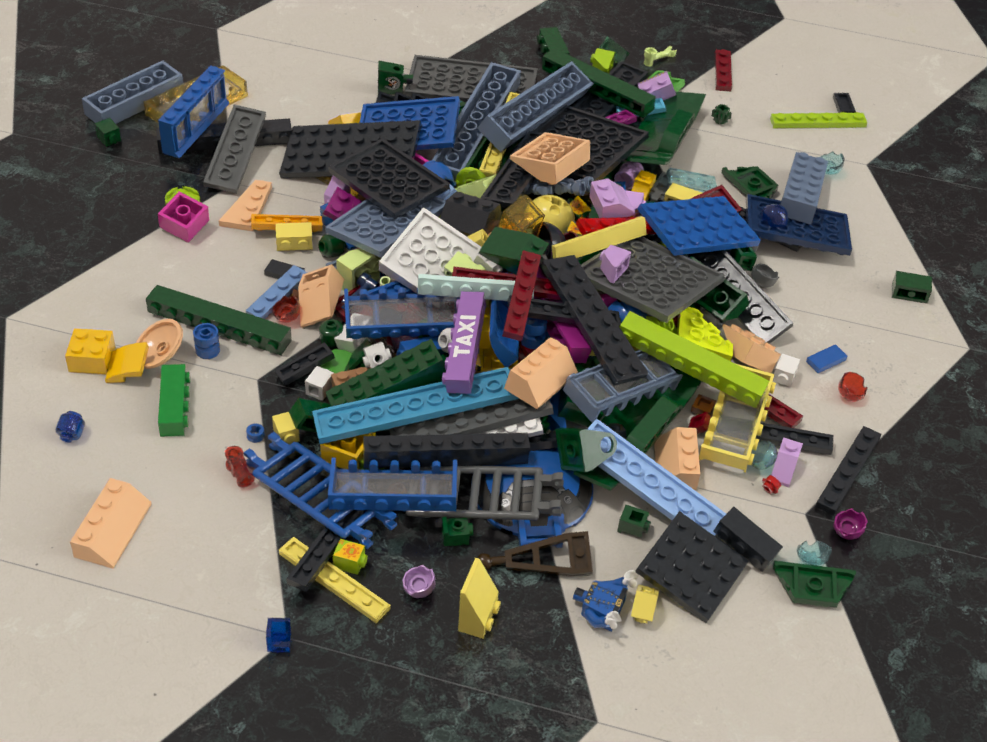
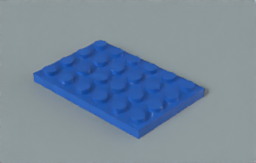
(436, 115)
(698, 225)

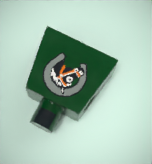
(392, 77)

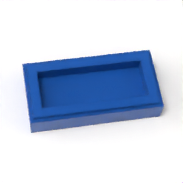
(826, 358)

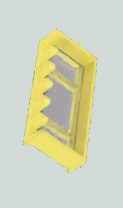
(735, 427)

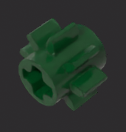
(721, 114)

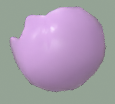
(419, 581)

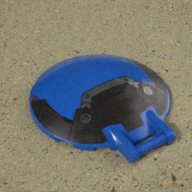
(575, 499)

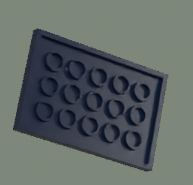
(826, 232)

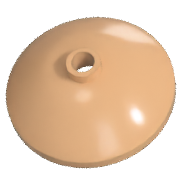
(163, 341)

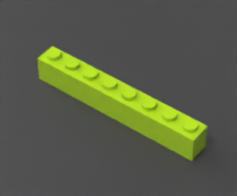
(694, 359)

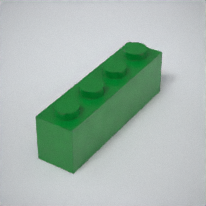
(172, 400)

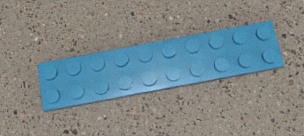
(409, 407)

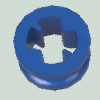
(255, 438)

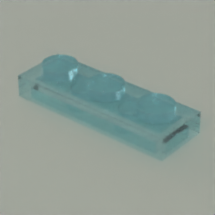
(691, 179)

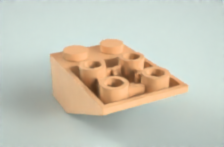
(319, 295)
(751, 348)

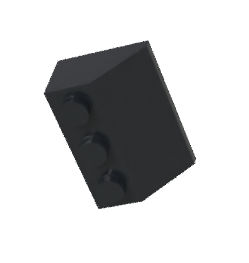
(471, 213)

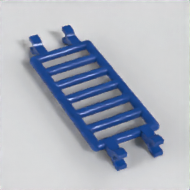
(285, 449)

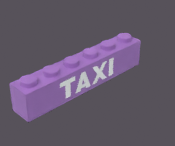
(465, 342)

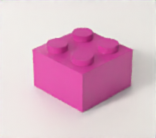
(183, 216)

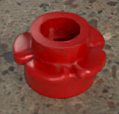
(771, 484)

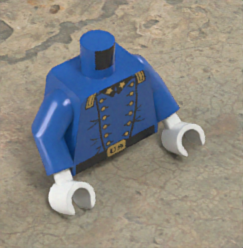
(605, 600)

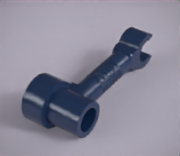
(366, 282)

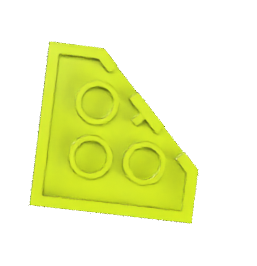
(697, 330)

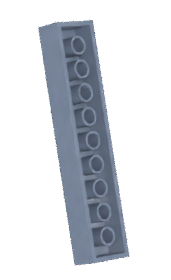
(487, 97)
(534, 106)

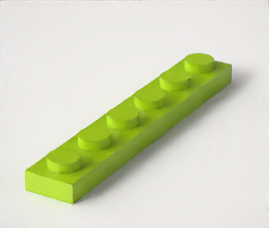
(818, 120)

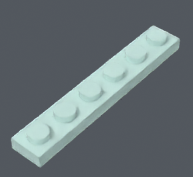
(452, 286)

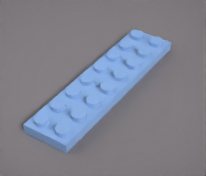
(655, 483)

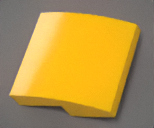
(127, 362)

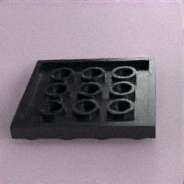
(692, 566)

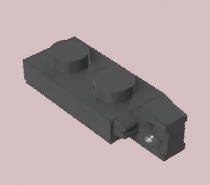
(659, 188)

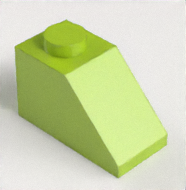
(603, 60)

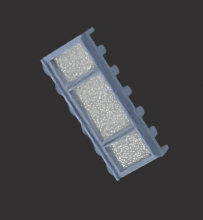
(595, 392)

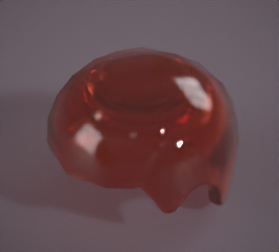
(286, 309)
(852, 387)

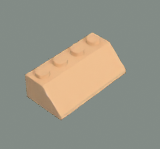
(541, 373)
(110, 524)

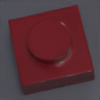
(700, 422)

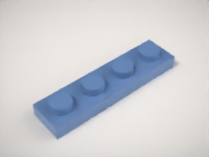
(282, 287)

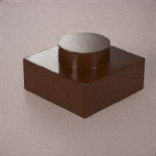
(703, 404)

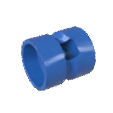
(534, 333)
(206, 341)

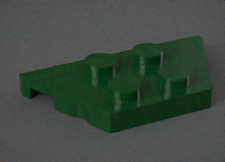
(751, 181)
(814, 583)

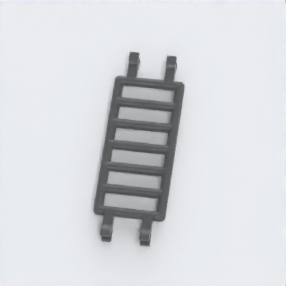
(540, 479)

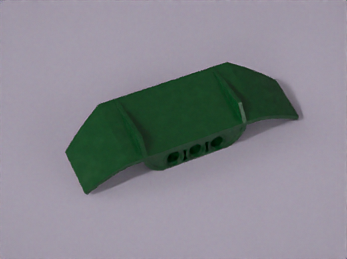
(667, 128)
(645, 422)

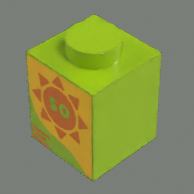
(349, 556)

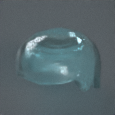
(835, 163)
(764, 455)
(814, 554)

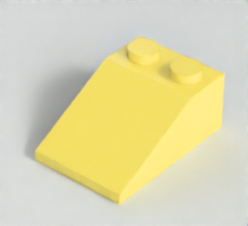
(478, 602)

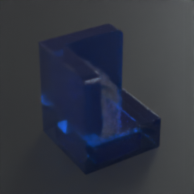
(278, 634)

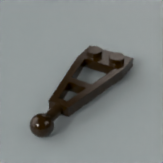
(578, 556)

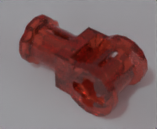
(237, 466)

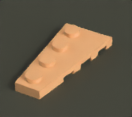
(249, 203)

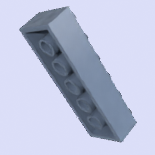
(128, 95)
(804, 187)

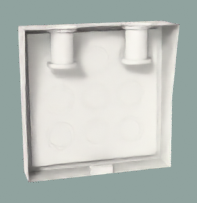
(424, 249)

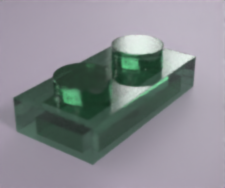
(620, 53)

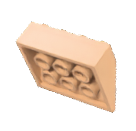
(552, 156)

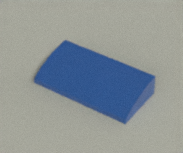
(504, 348)

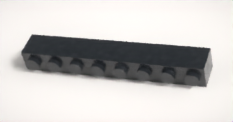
(272, 133)
(465, 448)

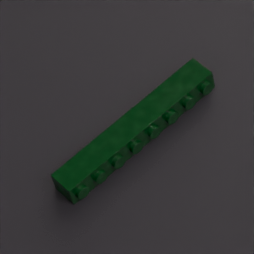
(605, 85)
(229, 322)

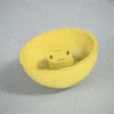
(556, 211)

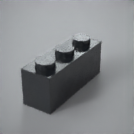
(747, 539)

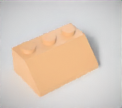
(679, 454)

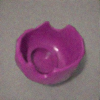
(850, 524)

